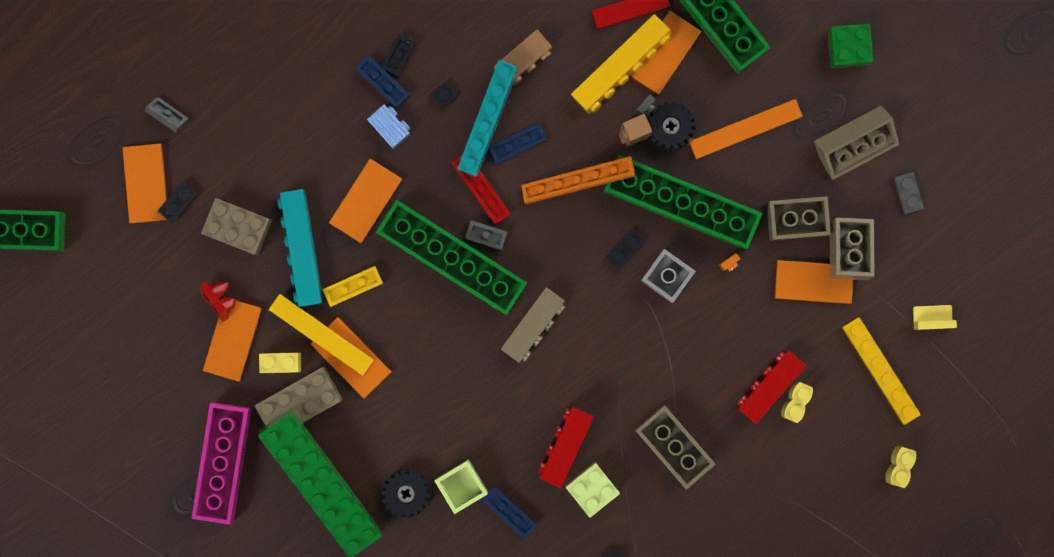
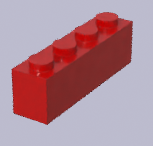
(771, 386)

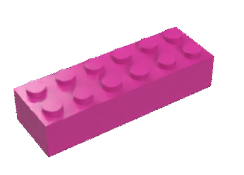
(221, 463)

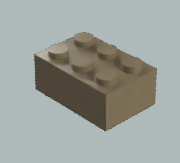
(798, 218)
(236, 227)
(852, 249)

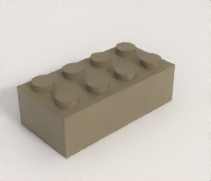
(305, 397)
(674, 446)

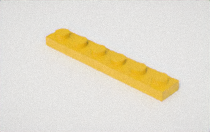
(881, 370)

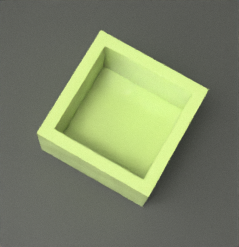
(461, 486)
(592, 489)

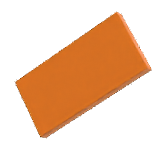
(660, 68)
(144, 182)
(365, 201)
(810, 283)
(233, 342)
(362, 384)

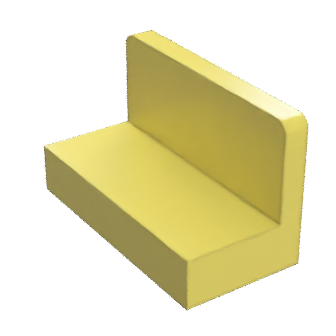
(933, 317)

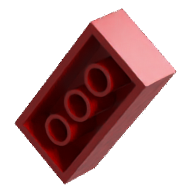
(565, 447)

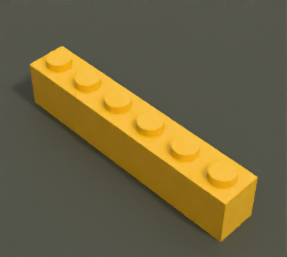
(622, 64)

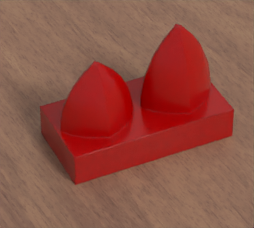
(213, 293)

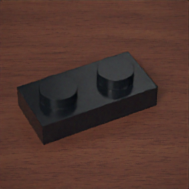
(398, 55)
(176, 202)
(625, 250)

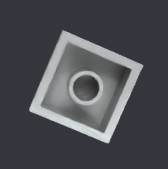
(667, 276)

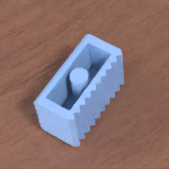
(389, 126)

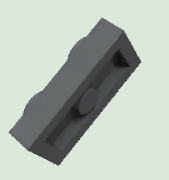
(646, 107)
(166, 114)
(908, 193)
(486, 235)

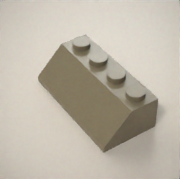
(857, 142)

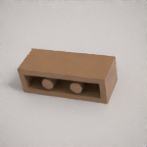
(528, 54)
(634, 130)

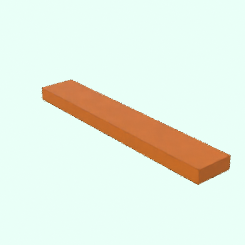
(745, 129)
(578, 180)

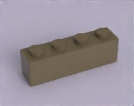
(533, 324)

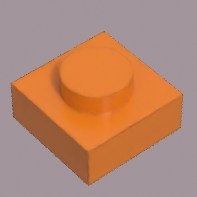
(730, 263)

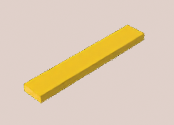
(321, 334)

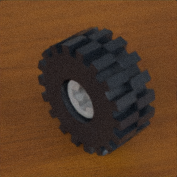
(682, 134)
(418, 488)

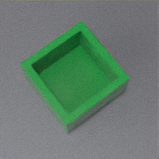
(850, 46)

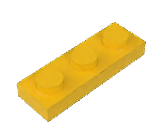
(352, 286)

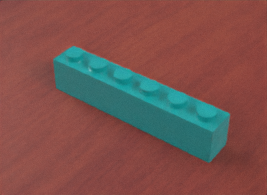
(488, 118)
(301, 248)

